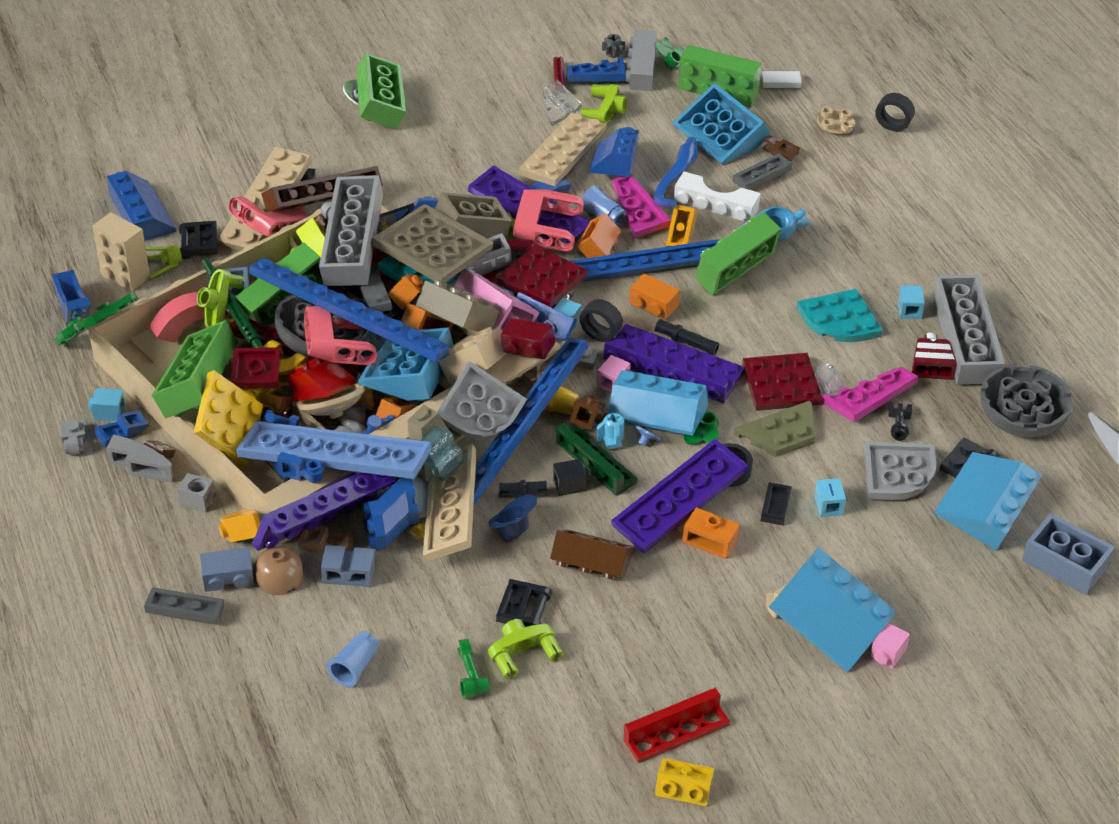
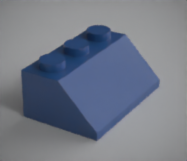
(616, 153)

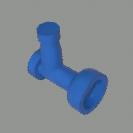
(273, 418)
(375, 422)

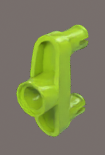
(611, 104)
(215, 296)
(520, 638)

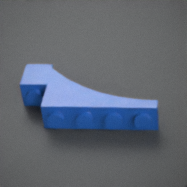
(70, 296)

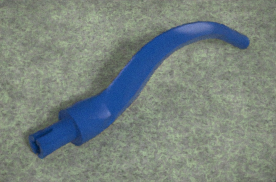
(685, 159)

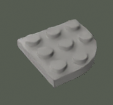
(479, 404)
(898, 469)

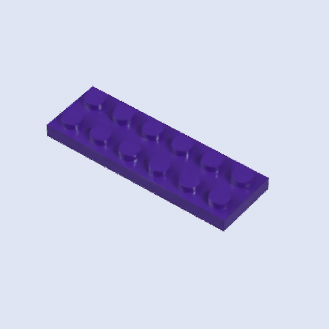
(509, 194)
(678, 495)

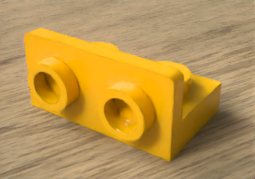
(684, 781)

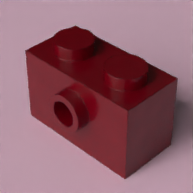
(527, 338)

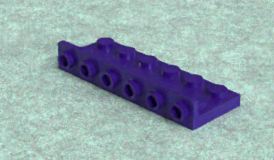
(672, 360)
(318, 507)

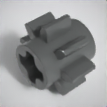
(613, 45)

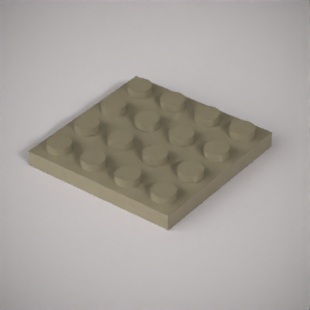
(432, 243)

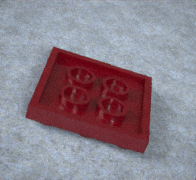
(542, 276)
(781, 381)

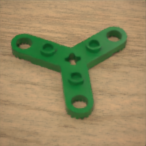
(105, 310)

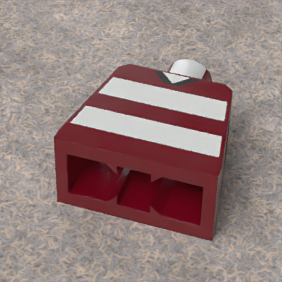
(933, 358)

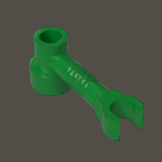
(474, 684)

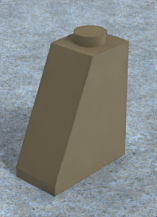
(419, 426)

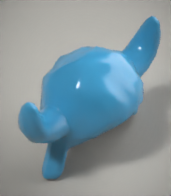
(786, 220)

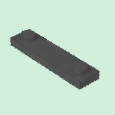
(375, 292)

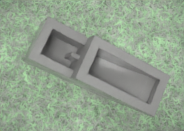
(139, 459)

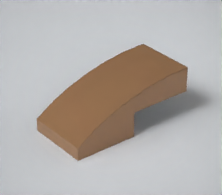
(319, 537)

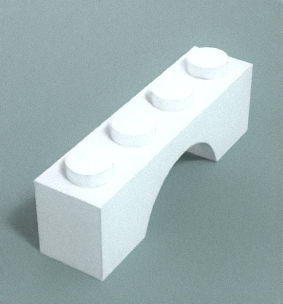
(738, 204)

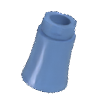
(598, 203)
(352, 659)

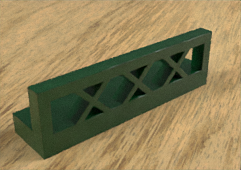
(595, 458)

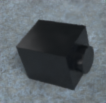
(570, 477)

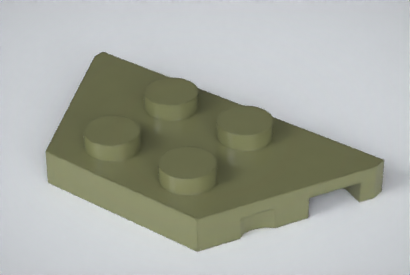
(782, 430)

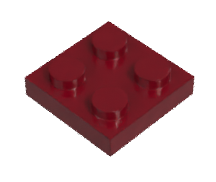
(256, 367)

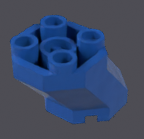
(390, 513)

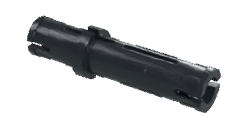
(680, 334)

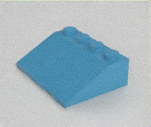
(722, 125)
(404, 371)
(988, 497)
(832, 609)

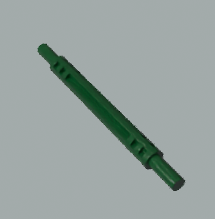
(237, 313)

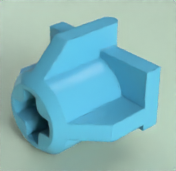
(611, 430)

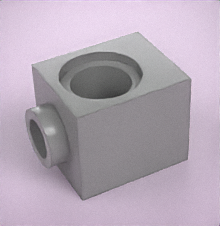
(196, 492)

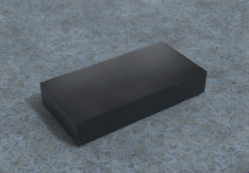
(776, 503)

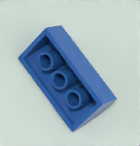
(139, 204)

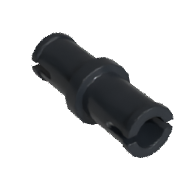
(522, 488)

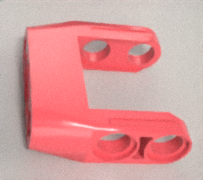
(529, 212)
(265, 222)
(321, 341)

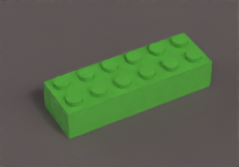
(187, 373)

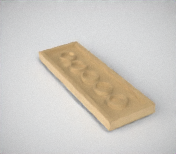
(562, 149)
(280, 169)
(451, 510)

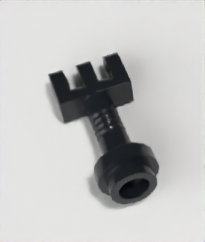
(899, 430)

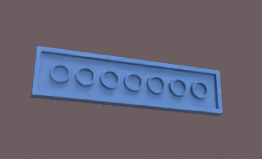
(336, 449)

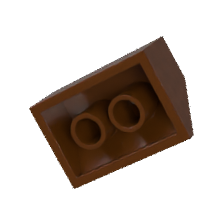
(591, 553)

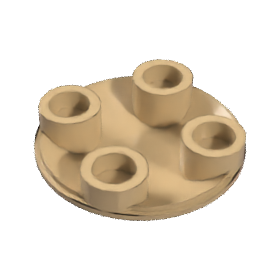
(836, 120)

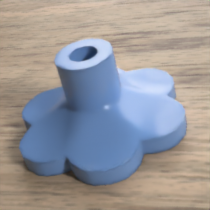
(646, 436)

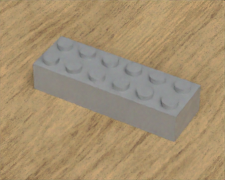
(350, 231)
(967, 326)

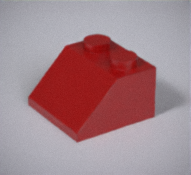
(318, 380)

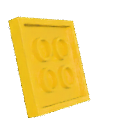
(226, 415)

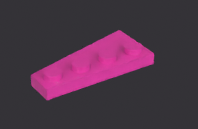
(641, 211)
(870, 395)

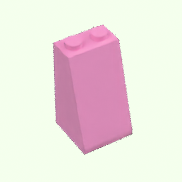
(508, 305)

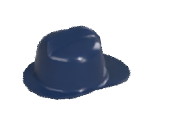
(513, 518)

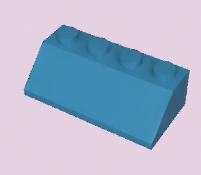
(658, 402)

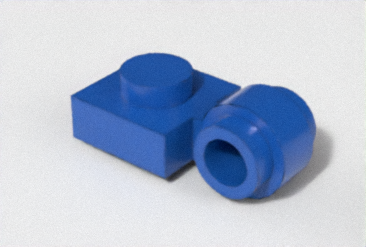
(294, 467)

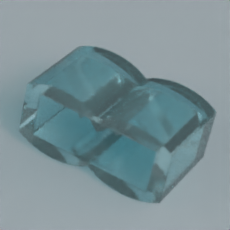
(445, 454)

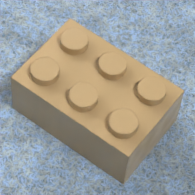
(121, 251)
(481, 349)

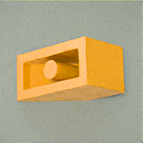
(681, 225)
(239, 525)

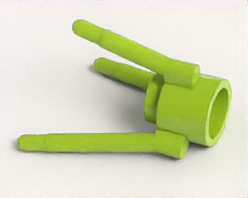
(169, 254)

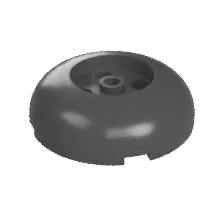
(291, 330)
(1011, 399)

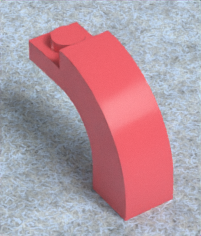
(177, 315)

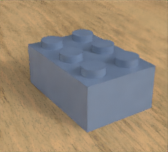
(1068, 553)

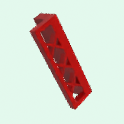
(671, 720)

